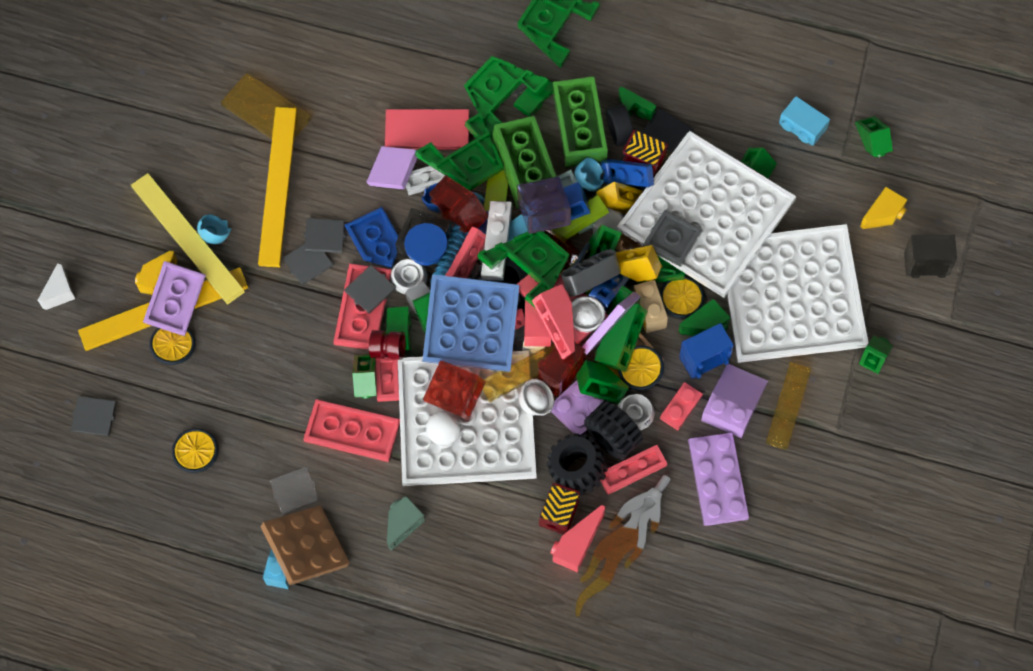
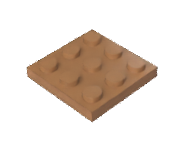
(305, 545)

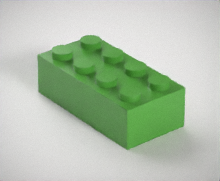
(579, 120)
(522, 153)

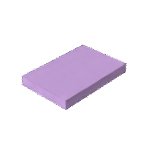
(174, 298)
(610, 321)

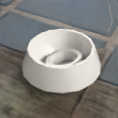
(407, 275)
(587, 314)
(536, 397)
(639, 409)

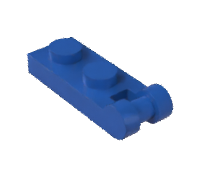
(627, 173)
(609, 290)

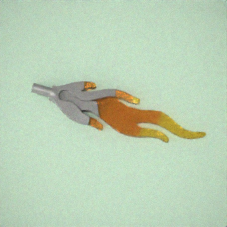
(630, 536)

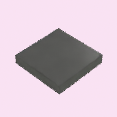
(673, 238)

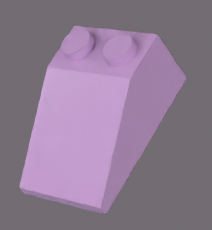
(734, 400)

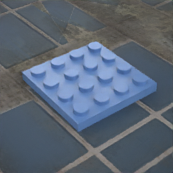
(471, 323)

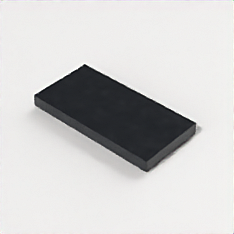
(666, 129)

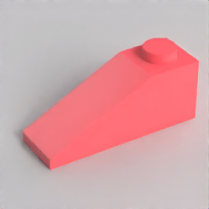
(557, 315)
(576, 542)

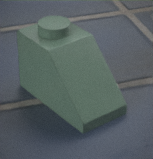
(402, 521)

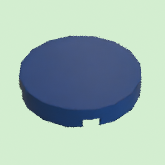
(426, 244)

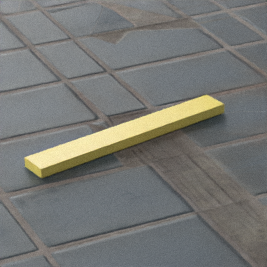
(187, 239)

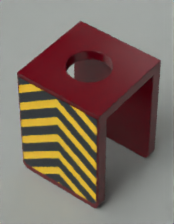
(645, 150)
(559, 509)

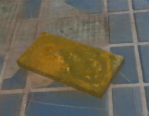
(257, 104)

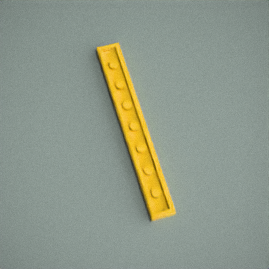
(277, 187)
(132, 320)

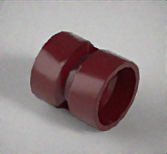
(387, 344)

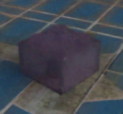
(544, 205)

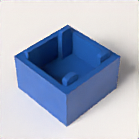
(706, 351)

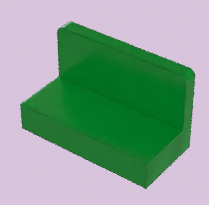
(759, 161)

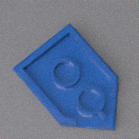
(374, 237)

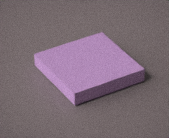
(392, 167)

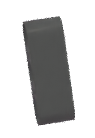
(591, 272)

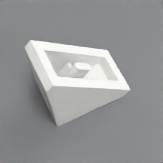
(56, 290)

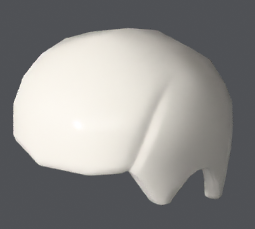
(442, 428)

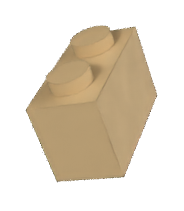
(651, 301)

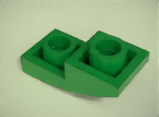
(530, 103)
(399, 320)

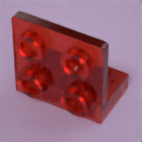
(454, 390)

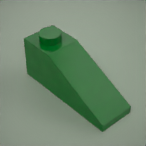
(619, 343)

